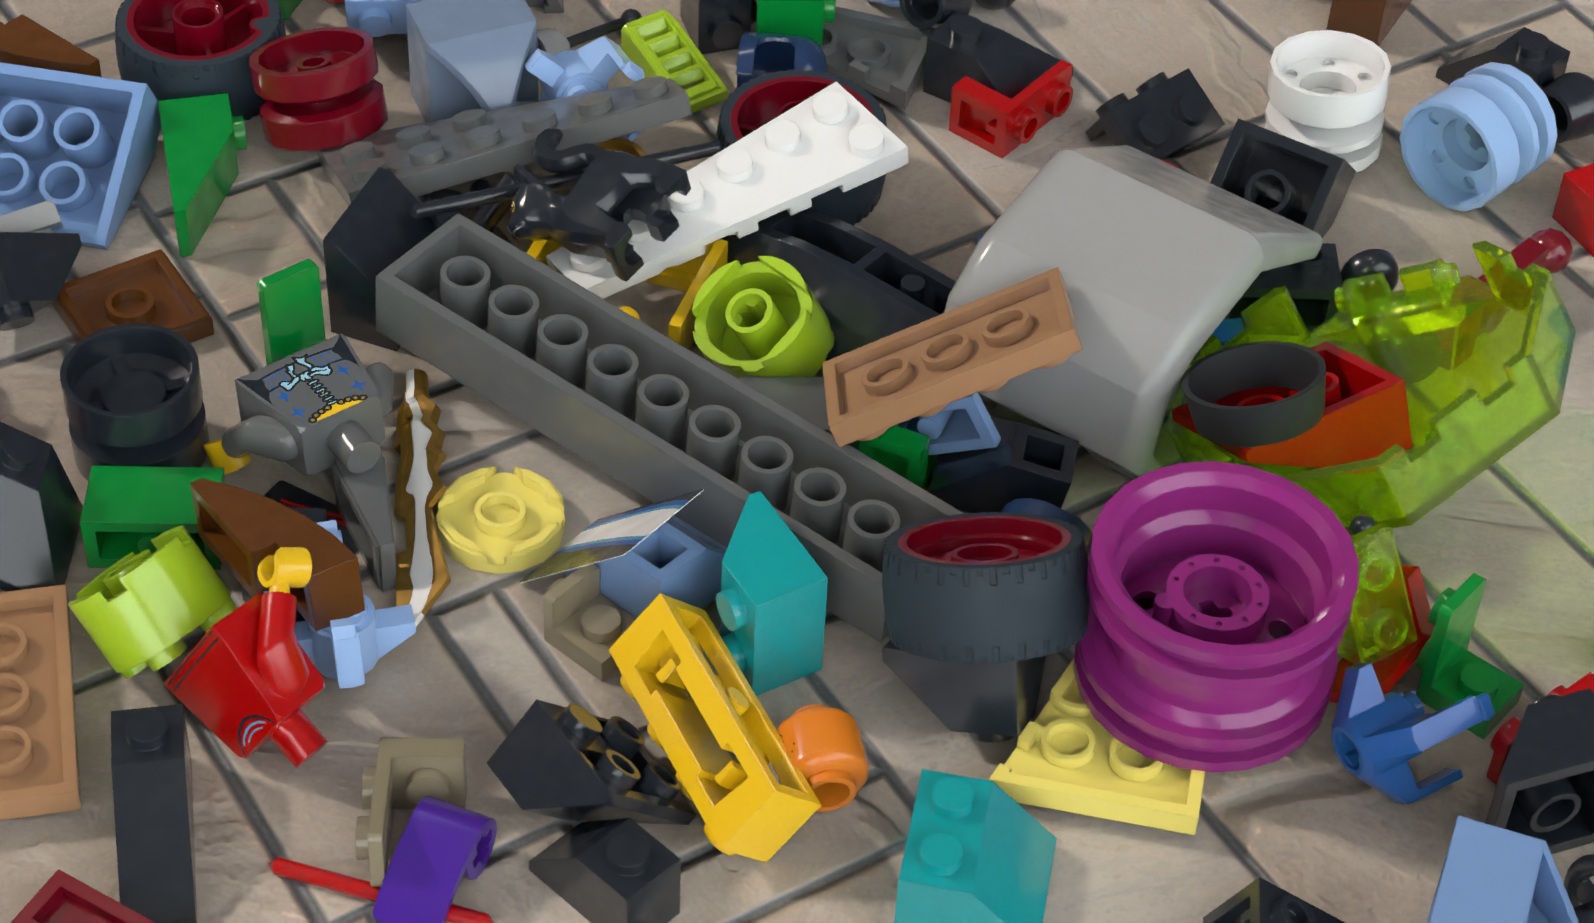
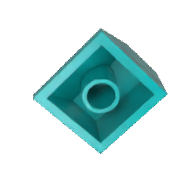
(771, 600)
(972, 856)

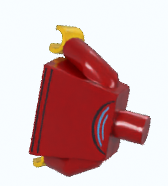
(250, 672)

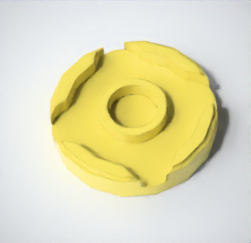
(500, 520)

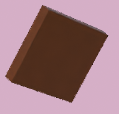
(133, 292)

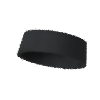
(1253, 367)

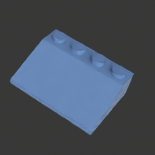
(76, 145)

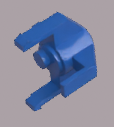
(1382, 732)

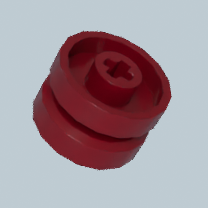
(318, 88)

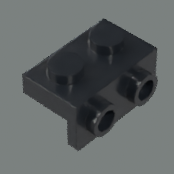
(1161, 118)

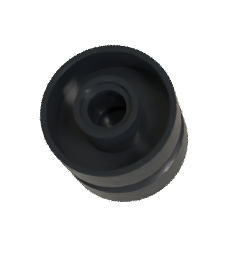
(134, 399)

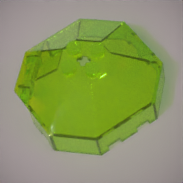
(1476, 367)

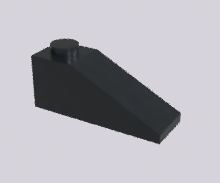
(154, 812)

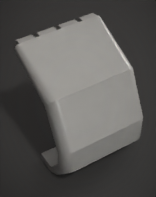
(1149, 280)

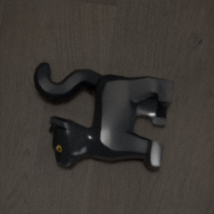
(600, 205)

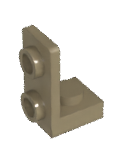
(402, 777)

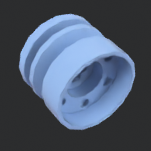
(1478, 136)

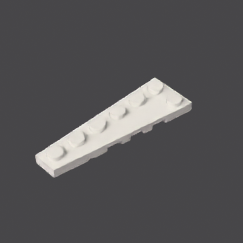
(773, 169)

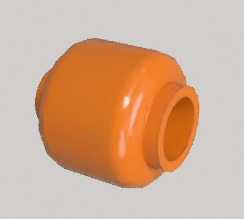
(828, 752)

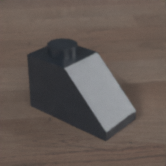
(1521, 48)
(32, 273)
(612, 873)

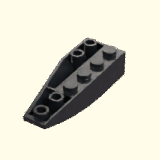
(855, 276)

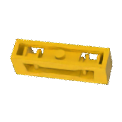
(739, 803)

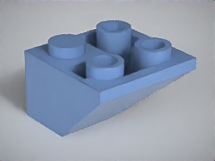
(670, 562)

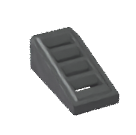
(367, 515)

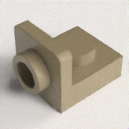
(584, 621)

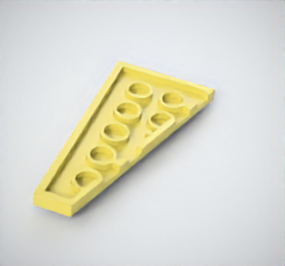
(1080, 768)

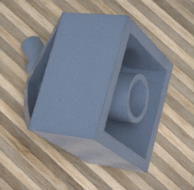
(470, 55)

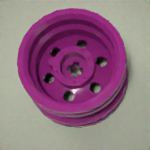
(1214, 615)

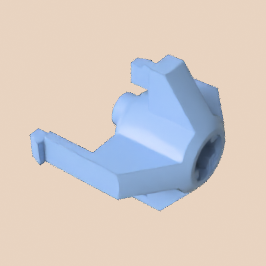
(582, 70)
(354, 643)

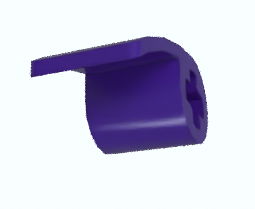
(431, 859)

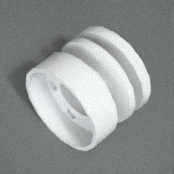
(1330, 94)

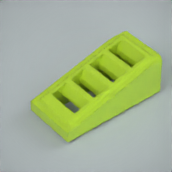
(666, 50)

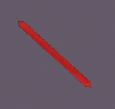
(358, 887)

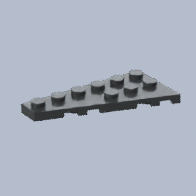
(489, 142)

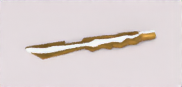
(419, 440)

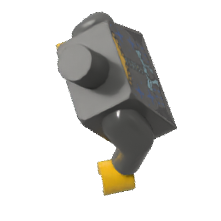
(310, 412)

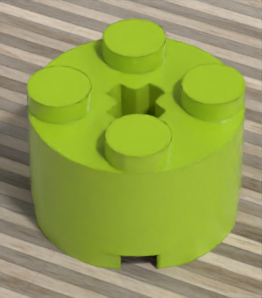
(761, 321)
(151, 602)

